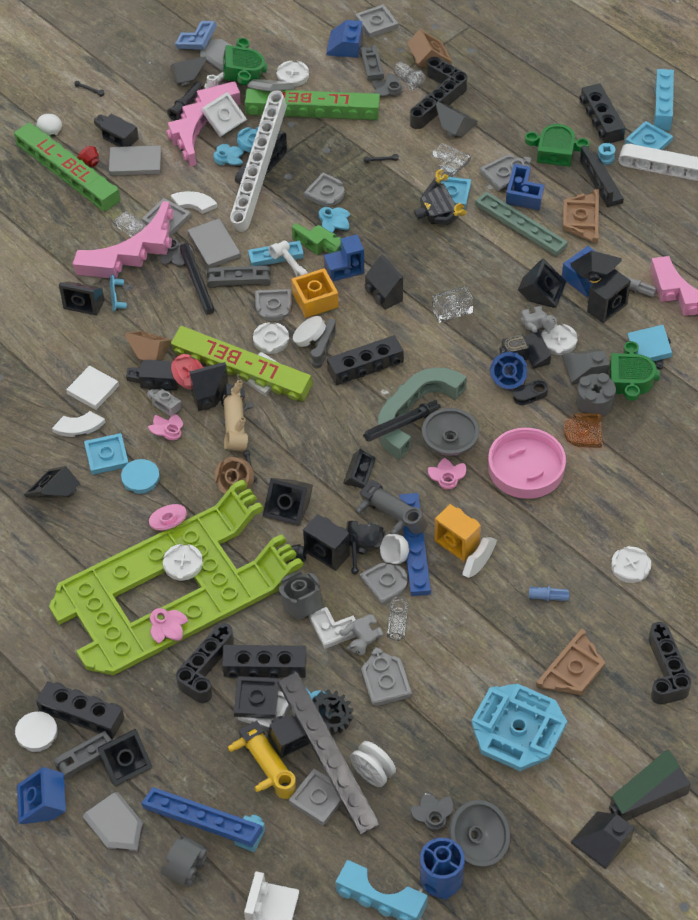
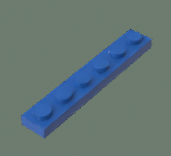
(416, 559)
(202, 817)

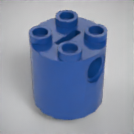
(441, 867)

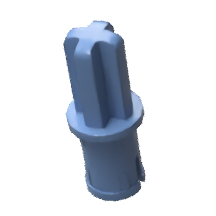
(548, 593)

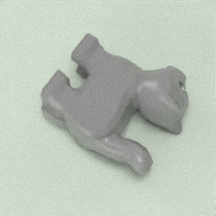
(537, 320)
(363, 632)

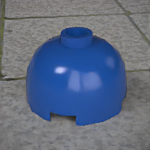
(508, 370)

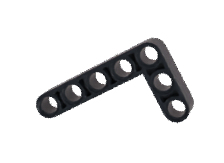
(452, 85)

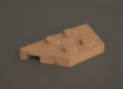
(582, 215)
(573, 668)

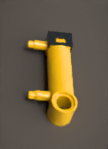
(254, 739)

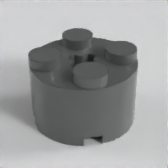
(596, 394)
(301, 594)
(184, 860)

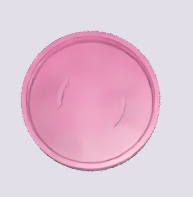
(526, 463)

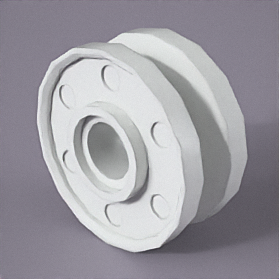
(372, 764)

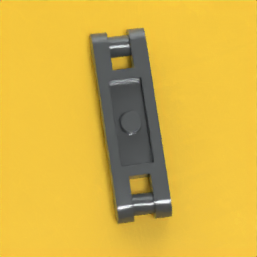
(239, 276)

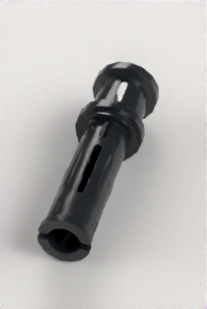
(175, 112)

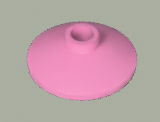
(168, 517)

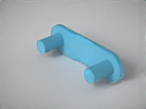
(115, 304)

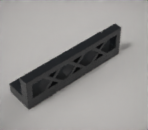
(600, 178)

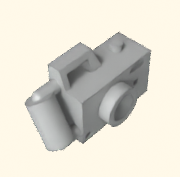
(165, 401)

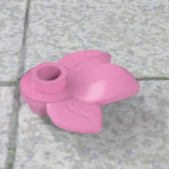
(168, 428)
(447, 472)
(169, 626)

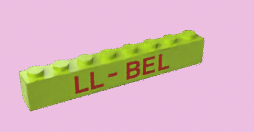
(242, 362)

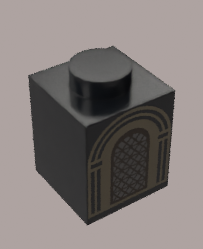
(515, 344)

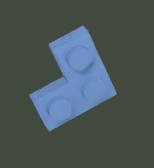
(198, 39)

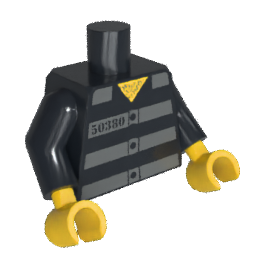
(438, 203)

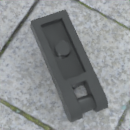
(372, 63)
(323, 344)
(81, 755)

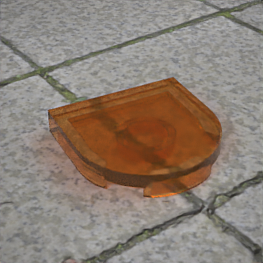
(584, 430)

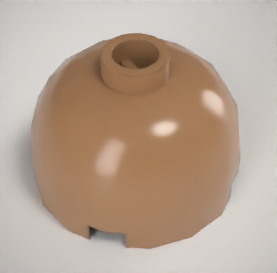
(231, 471)

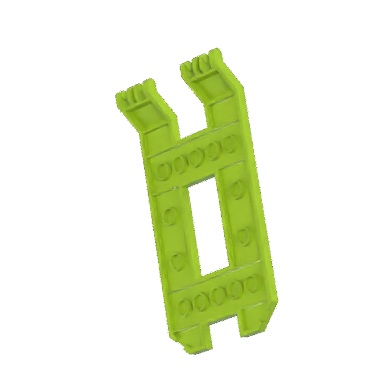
(221, 592)

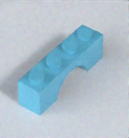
(664, 99)
(404, 905)

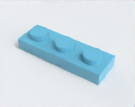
(261, 255)

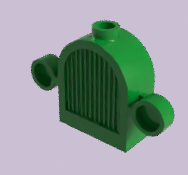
(242, 63)
(556, 144)
(632, 372)

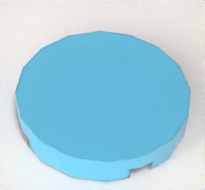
(246, 138)
(140, 476)

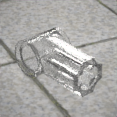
(411, 77)
(397, 619)

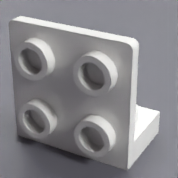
(270, 900)

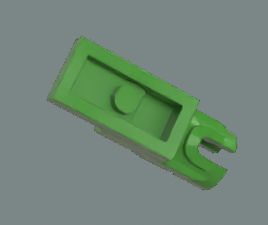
(316, 239)

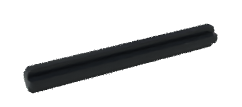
(196, 278)

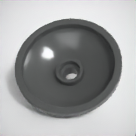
(453, 425)
(490, 832)

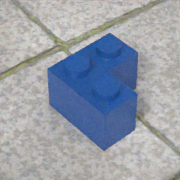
(521, 191)
(348, 261)

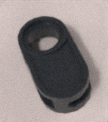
(526, 394)

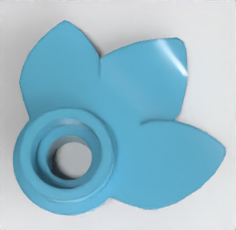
(227, 154)
(335, 219)

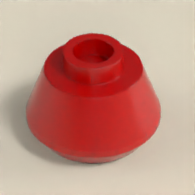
(89, 156)

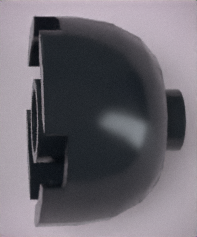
(369, 536)

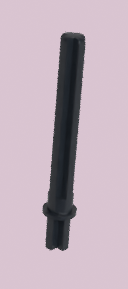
(422, 411)

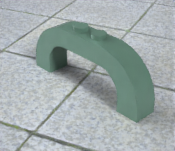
(426, 381)

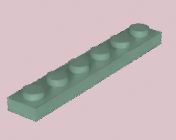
(521, 223)

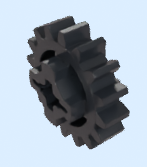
(340, 717)

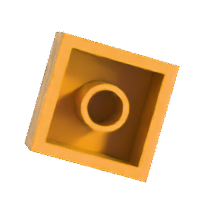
(315, 293)
(457, 532)

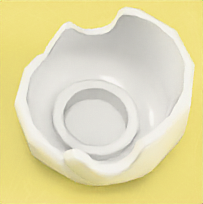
(49, 124)
(394, 549)

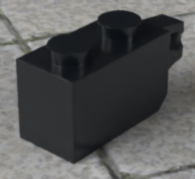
(117, 130)
(153, 375)

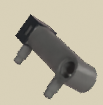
(376, 497)

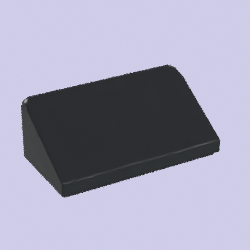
(538, 351)
(359, 469)

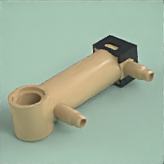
(232, 399)

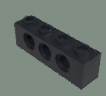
(602, 113)
(365, 360)
(256, 654)
(87, 717)

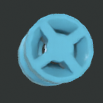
(606, 153)

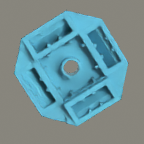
(521, 708)

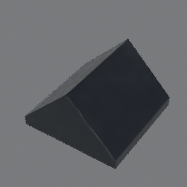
(124, 757)

